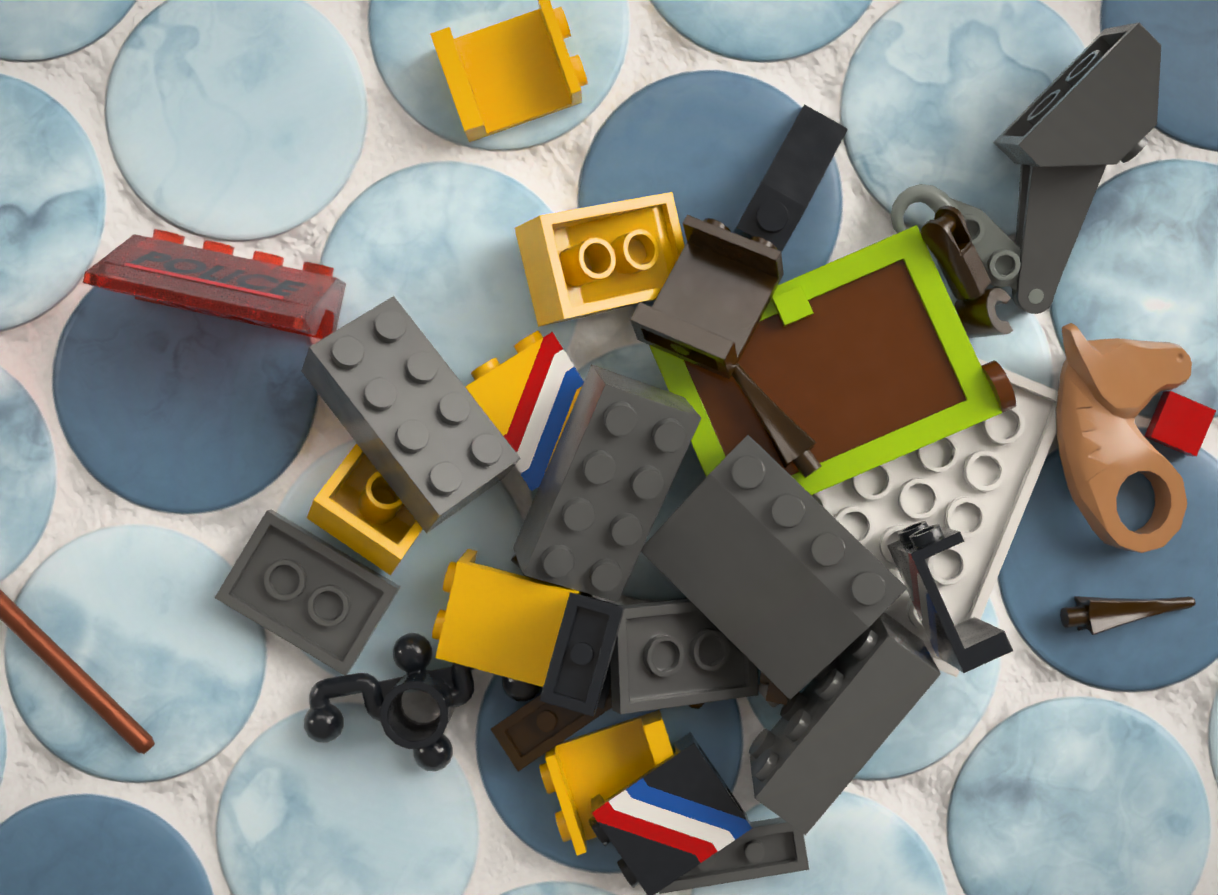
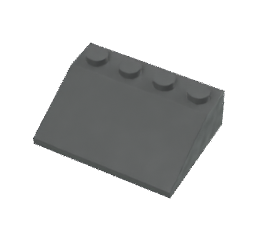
(772, 568)

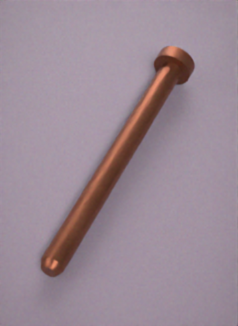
(74, 676)

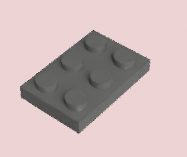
(307, 592)
(675, 658)

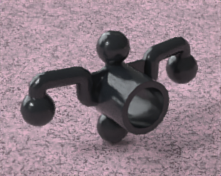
(383, 701)

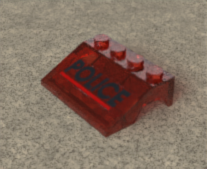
(223, 284)

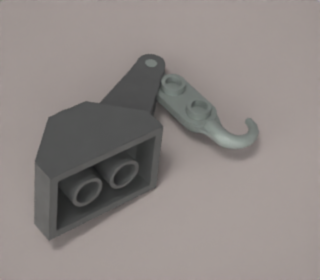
(1063, 142)

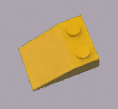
(599, 256)
(365, 513)

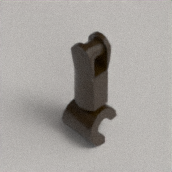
(965, 274)

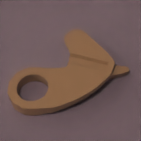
(1099, 443)

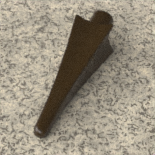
(787, 437)
(1107, 613)

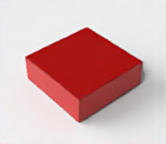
(1180, 423)

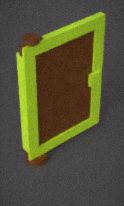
(857, 359)

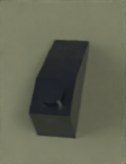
(791, 178)

